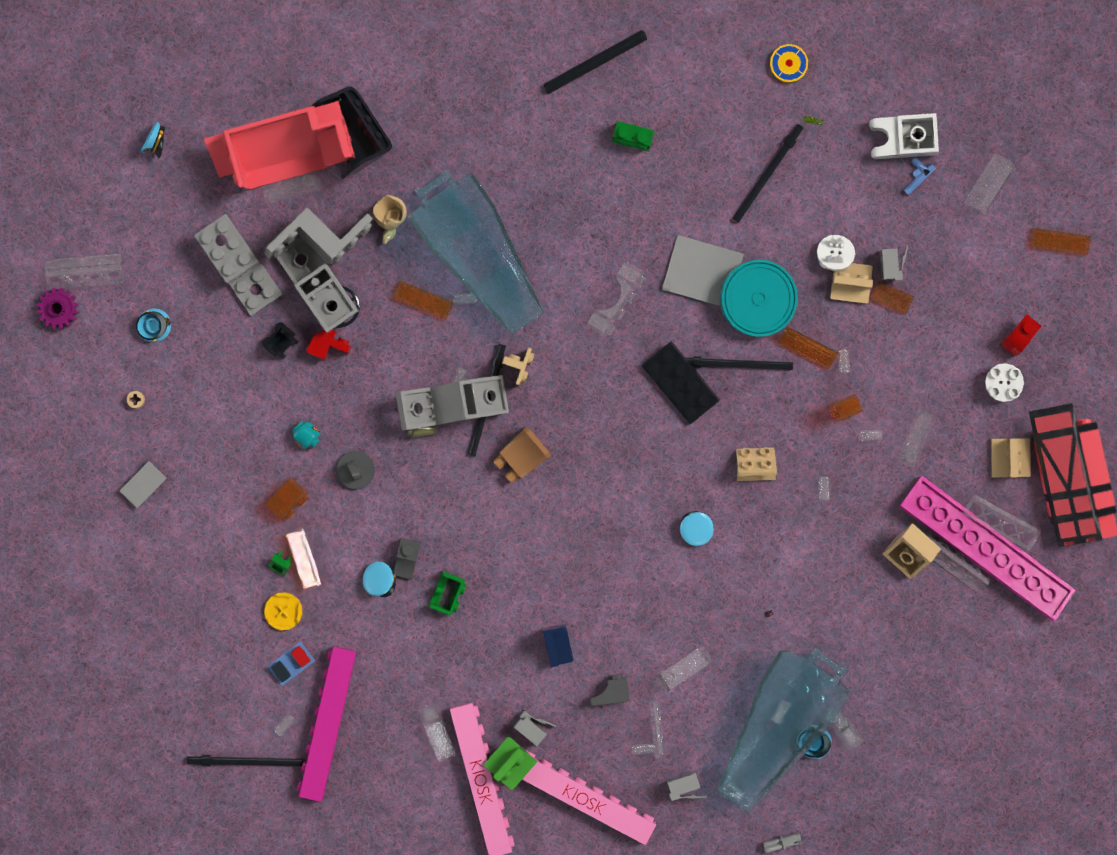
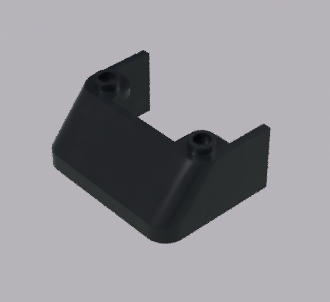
(367, 136)

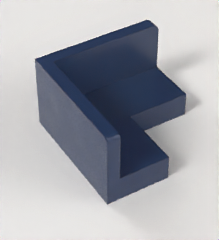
(558, 645)

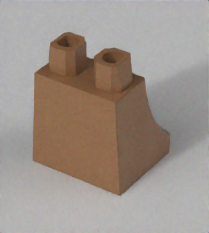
(522, 454)

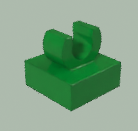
(280, 565)

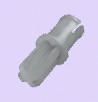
(782, 842)

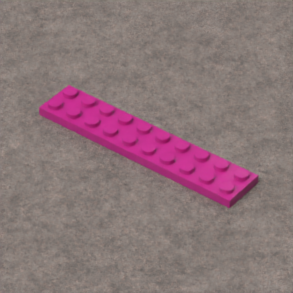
(987, 549)

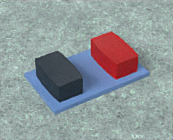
(291, 663)

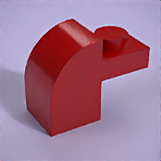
(1021, 335)
(323, 341)

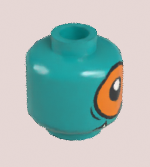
(306, 435)

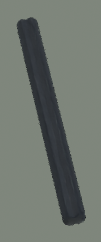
(595, 61)

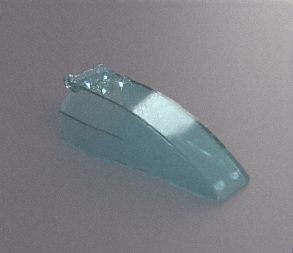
(473, 243)
(769, 749)

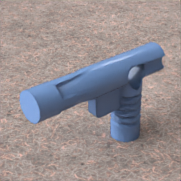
(918, 174)

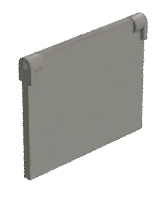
(699, 269)

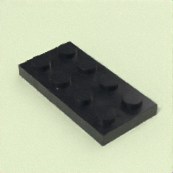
(680, 382)

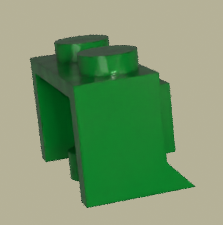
(633, 136)
(438, 592)

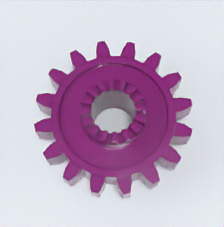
(68, 308)

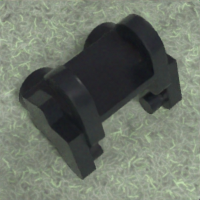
(279, 340)

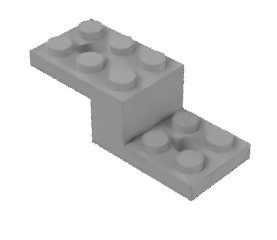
(238, 264)
(317, 284)

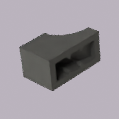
(406, 558)
(615, 691)

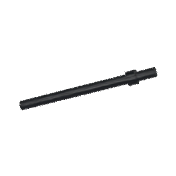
(789, 142)
(697, 362)
(497, 363)
(207, 760)

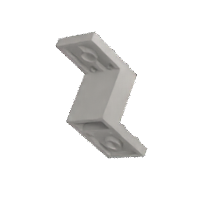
(318, 237)
(452, 402)

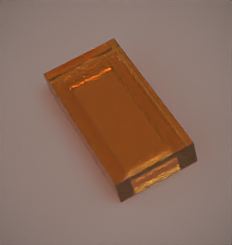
(892, 297)

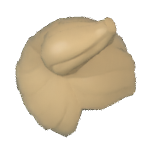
(389, 214)

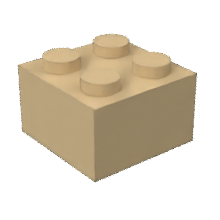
(911, 551)

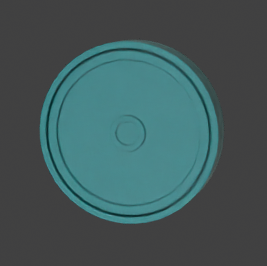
(758, 298)

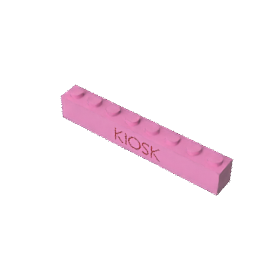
(481, 780)
(590, 800)

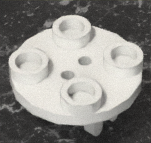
(835, 261)
(1004, 373)

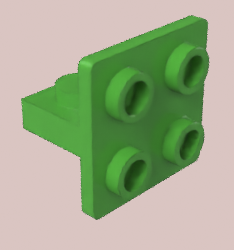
(510, 763)

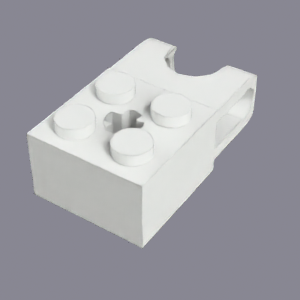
(900, 136)

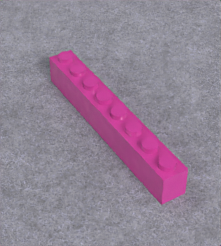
(327, 724)

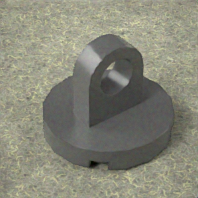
(355, 469)

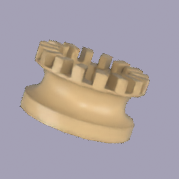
(131, 395)

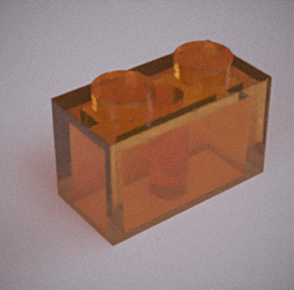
(846, 408)
(287, 499)

